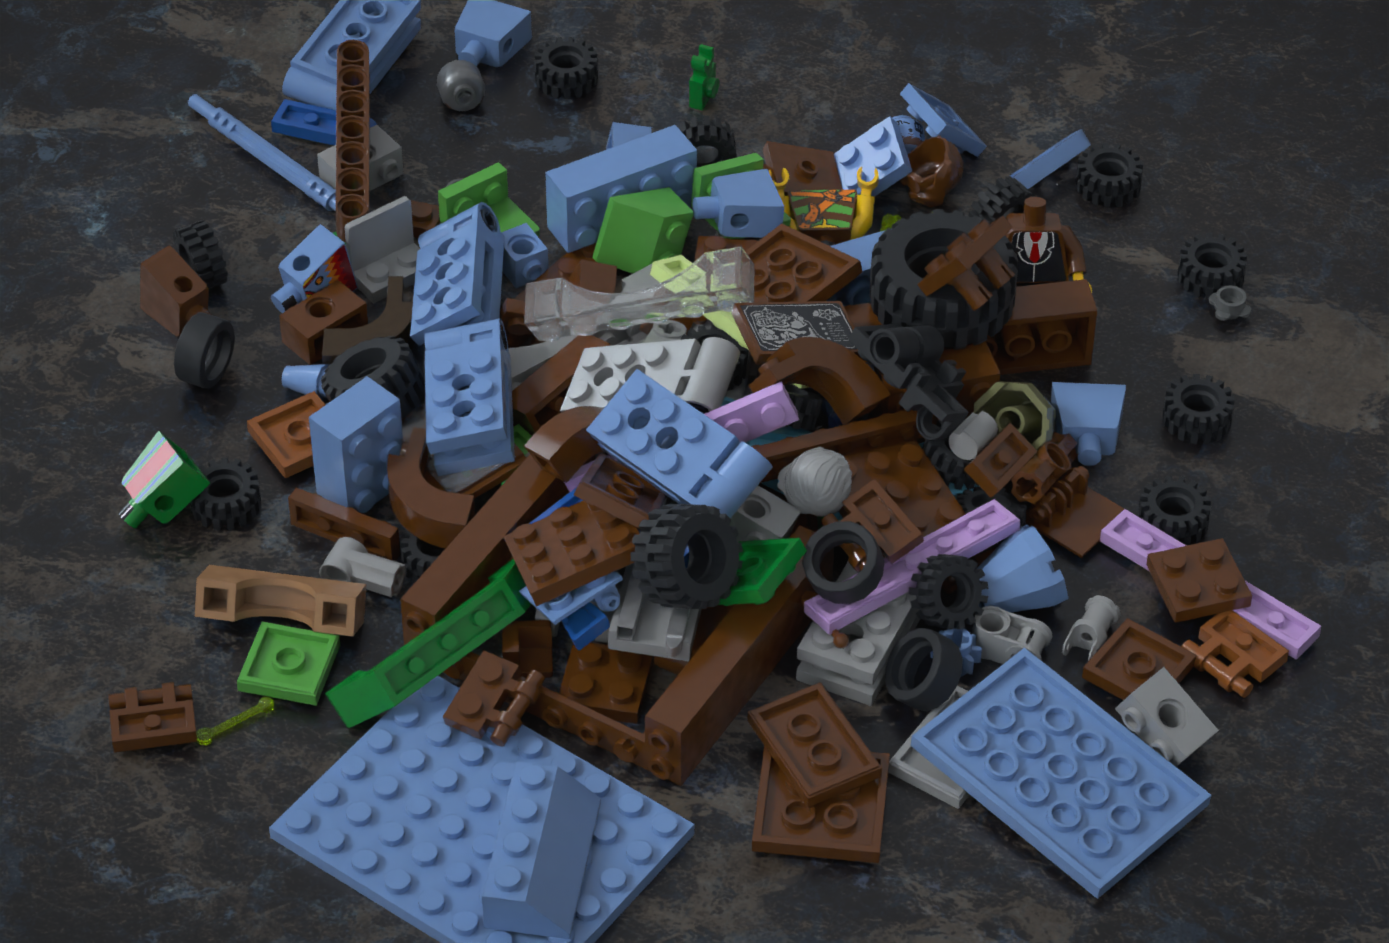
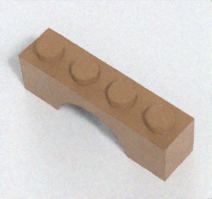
(245, 593)

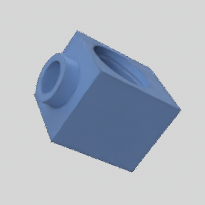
(523, 255)

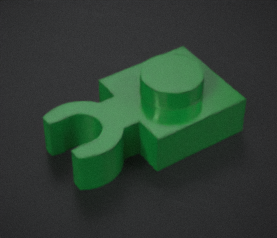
(703, 82)

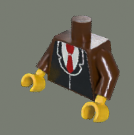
(1044, 246)

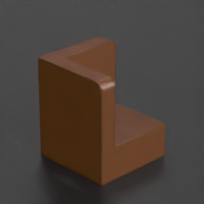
(529, 646)

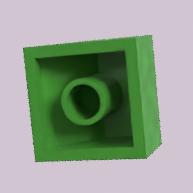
(642, 229)

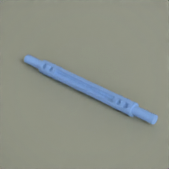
(266, 152)

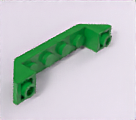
(433, 651)

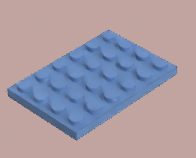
(1061, 772)

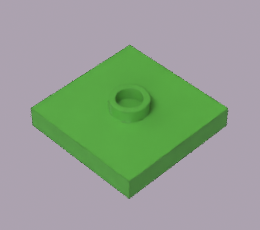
(288, 663)

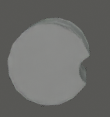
(973, 435)

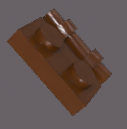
(883, 519)
(483, 694)
(152, 717)

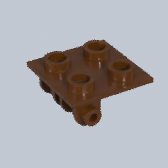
(1072, 513)

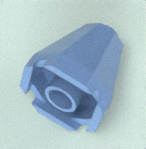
(1022, 574)

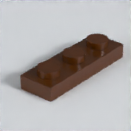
(337, 521)

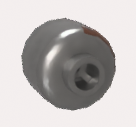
(458, 82)

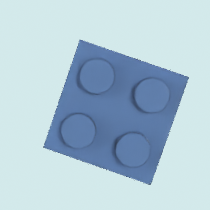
(941, 120)
(879, 149)

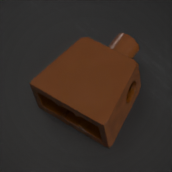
(171, 290)

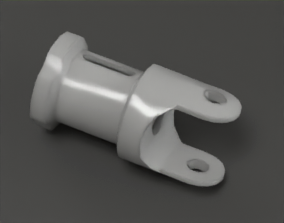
(1092, 629)

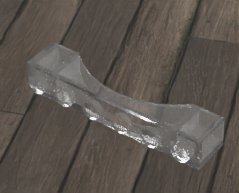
(709, 285)

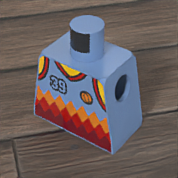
(313, 266)

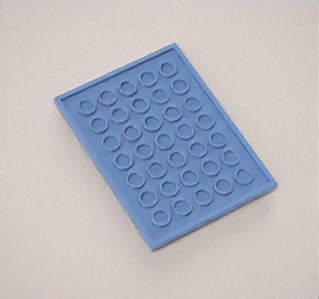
(420, 812)

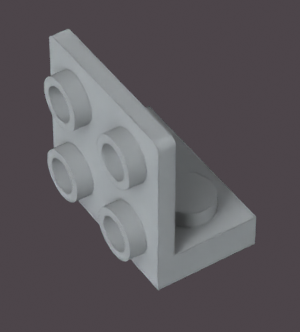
(382, 247)

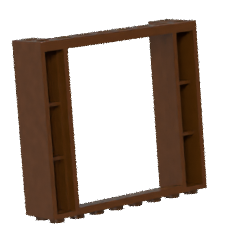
(697, 702)

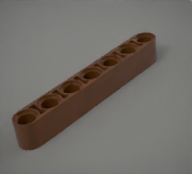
(352, 134)

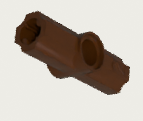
(1044, 468)

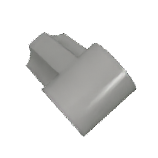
(352, 563)

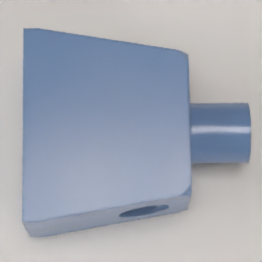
(491, 32)
(742, 204)
(1090, 416)

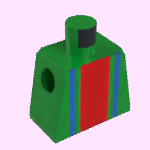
(161, 482)

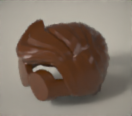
(935, 171)

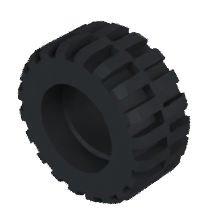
(900, 264)

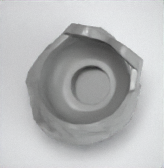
(816, 482)

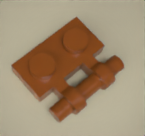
(1243, 645)

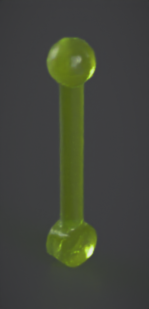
(206, 735)

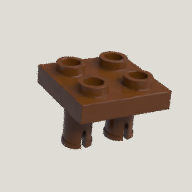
(960, 258)

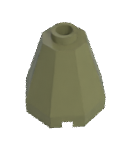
(1023, 407)

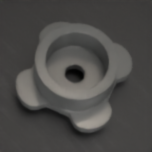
(1230, 303)

